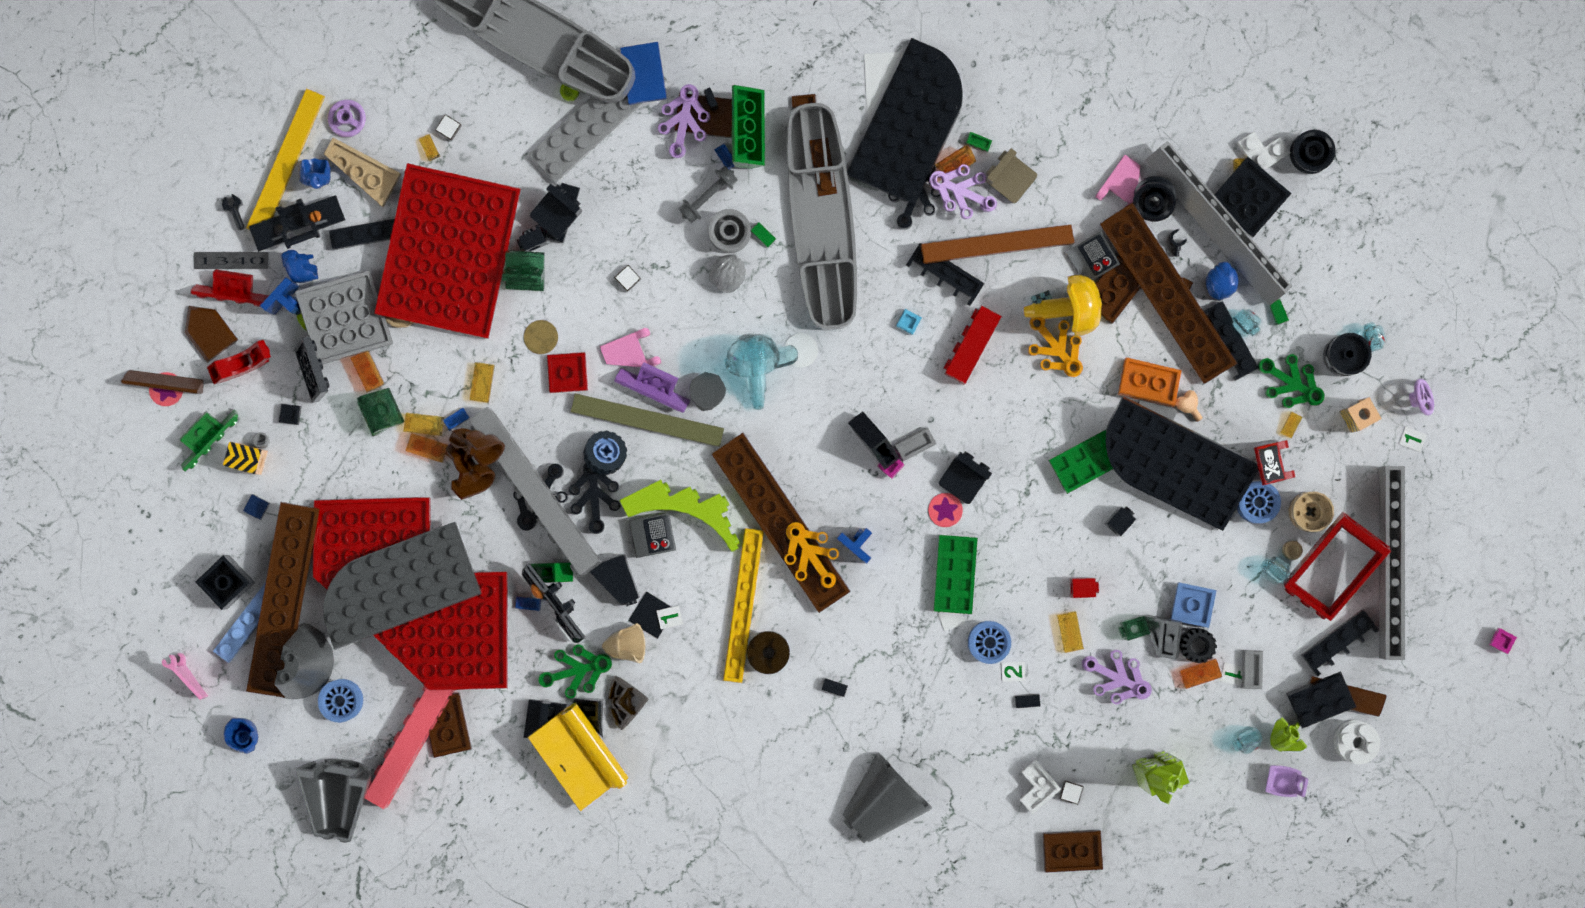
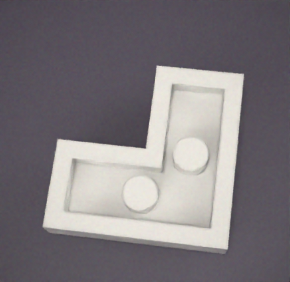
(1263, 156)
(1043, 787)

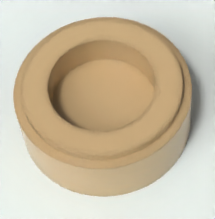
(1292, 550)

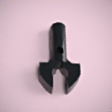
(234, 210)

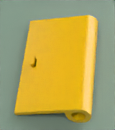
(576, 746)

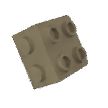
(1010, 176)

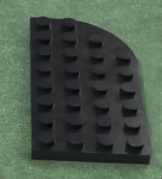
(910, 124)
(1177, 464)

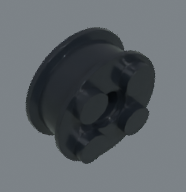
(1321, 143)
(1155, 187)

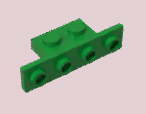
(203, 435)

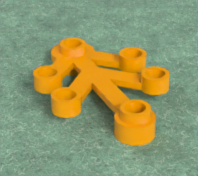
(1058, 348)
(809, 552)

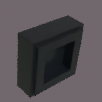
(710, 99)
(290, 414)

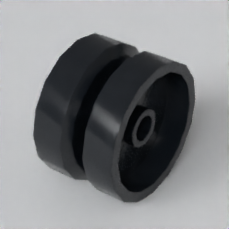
(1358, 353)

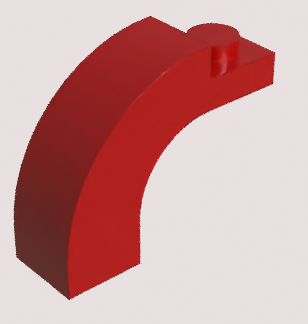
(239, 364)

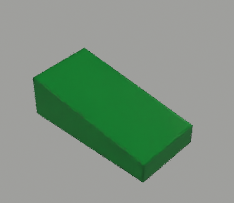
(978, 141)
(763, 234)
(1278, 312)

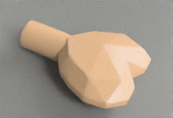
(1189, 404)

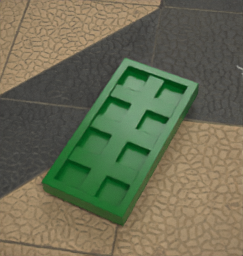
(1082, 463)
(955, 574)

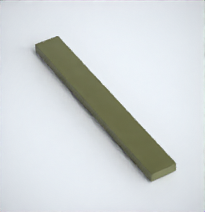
(647, 420)

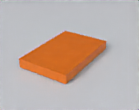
(1149, 382)

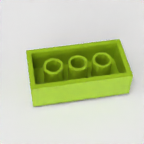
(1144, 766)

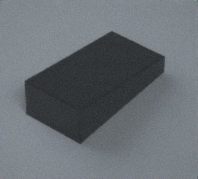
(834, 687)
(1026, 701)

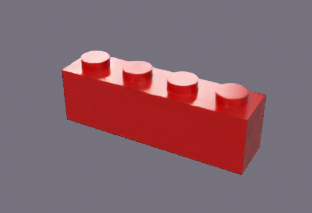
(973, 344)

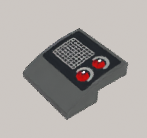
(1093, 257)
(652, 535)

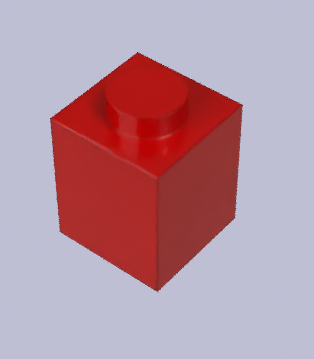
(1083, 587)

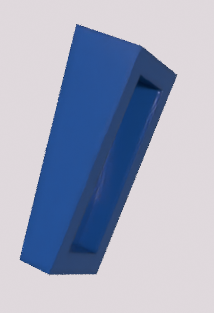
(725, 156)
(456, 419)
(528, 603)

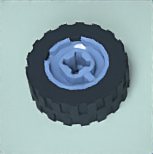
(605, 452)

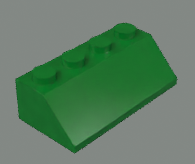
(748, 127)

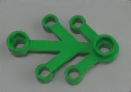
(1294, 382)
(579, 670)

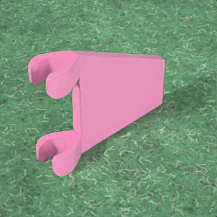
(1122, 180)
(628, 351)
(185, 675)

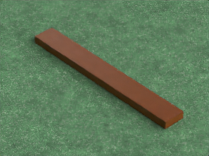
(997, 244)

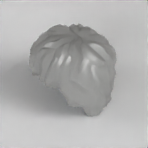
(727, 273)

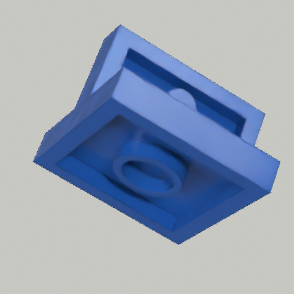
(282, 297)
(860, 537)

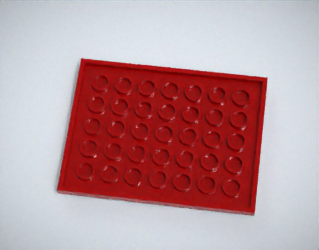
(447, 251)

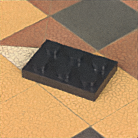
(1321, 700)

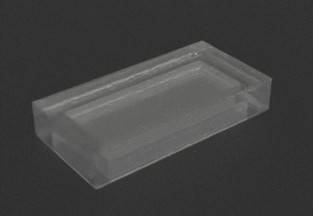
(357, 751)

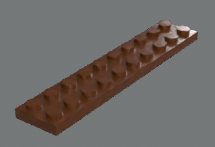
(1168, 293)
(774, 514)
(282, 594)

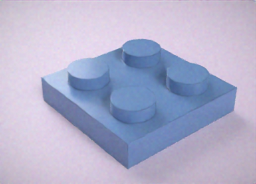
(1193, 604)

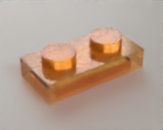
(959, 157)
(367, 371)
(426, 448)
(1200, 673)

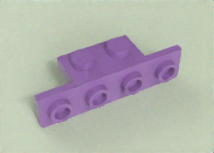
(655, 385)

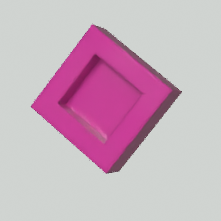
(892, 470)
(1502, 640)

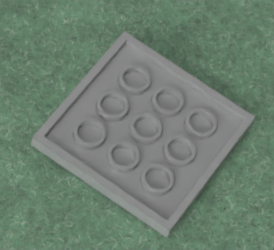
(343, 318)

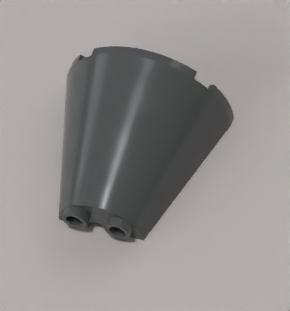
(307, 663)
(334, 796)
(882, 802)

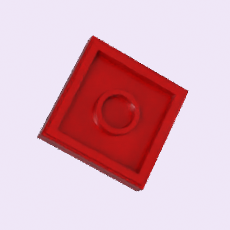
(567, 372)

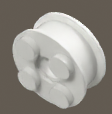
(1368, 746)

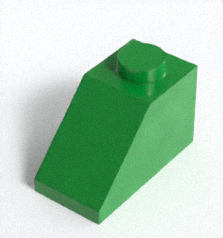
(554, 572)

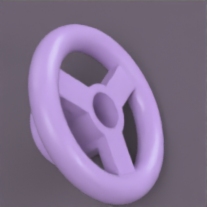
(346, 111)
(1422, 395)

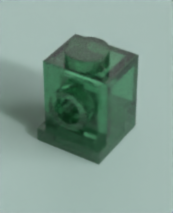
(1142, 628)

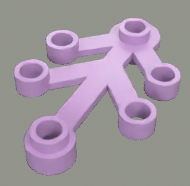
(683, 118)
(959, 190)
(1120, 678)

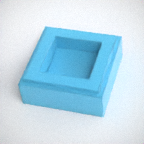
(908, 321)

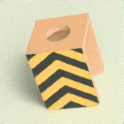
(1352, 418)
(245, 458)

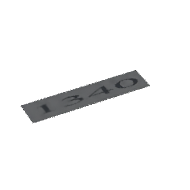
(230, 260)

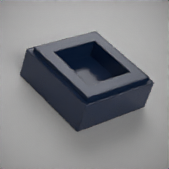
(256, 506)

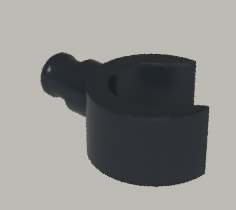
(1176, 246)

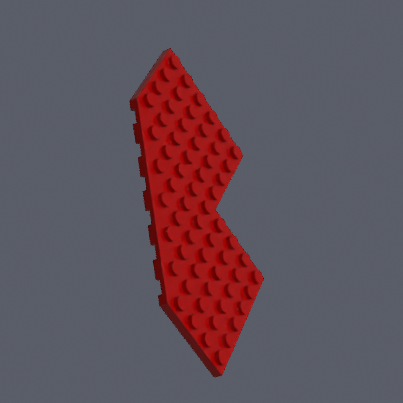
(446, 649)

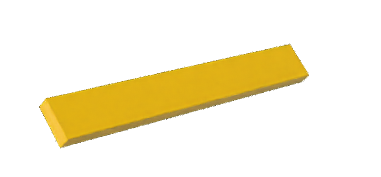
(287, 157)
(743, 605)

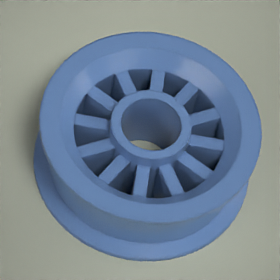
(1273, 509)
(979, 655)
(329, 713)

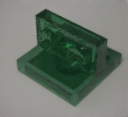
(524, 270)
(380, 411)

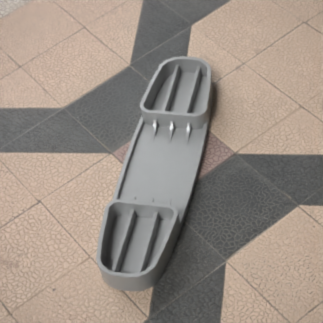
(547, 44)
(824, 223)

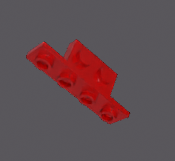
(230, 286)

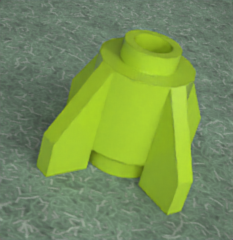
(1285, 737)
(1164, 780)

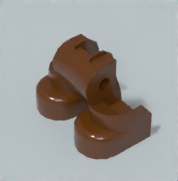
(485, 449)

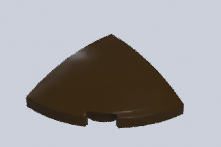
(625, 701)

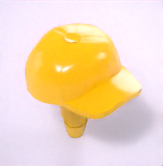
(1082, 304)

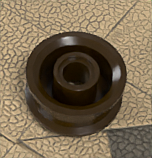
(759, 661)

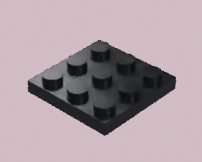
(1251, 196)
(311, 369)

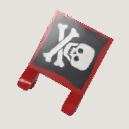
(1271, 464)

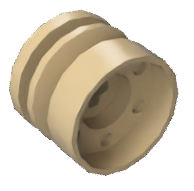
(1322, 511)

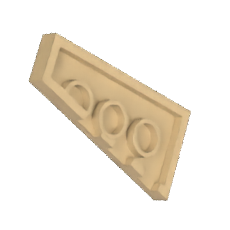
(365, 171)

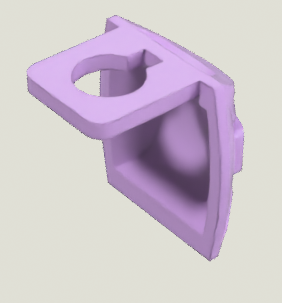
(1285, 781)

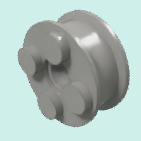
(728, 218)

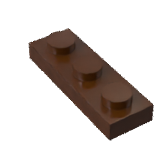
(825, 186)

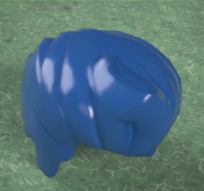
(314, 173)
(299, 267)
(1221, 281)
(241, 735)

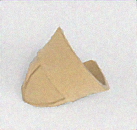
(626, 644)

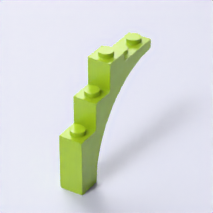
(709, 511)

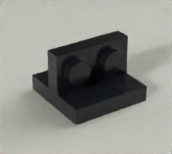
(539, 713)

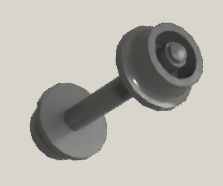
(726, 177)

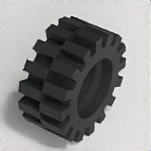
(1209, 645)

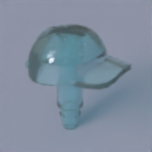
(753, 358)

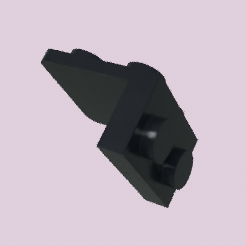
(556, 211)
(965, 477)

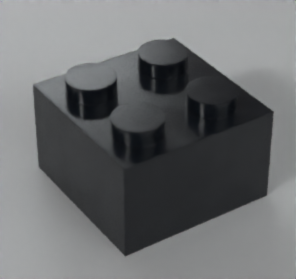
(225, 582)

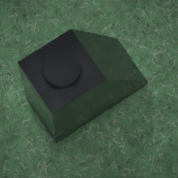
(874, 440)
(617, 579)

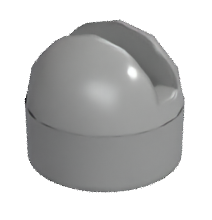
(260, 437)

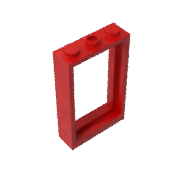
(1362, 534)

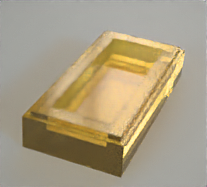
(482, 382)
(423, 424)
(1070, 632)

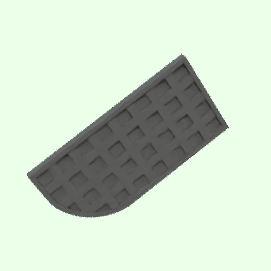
(399, 585)

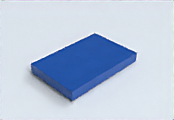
(649, 76)

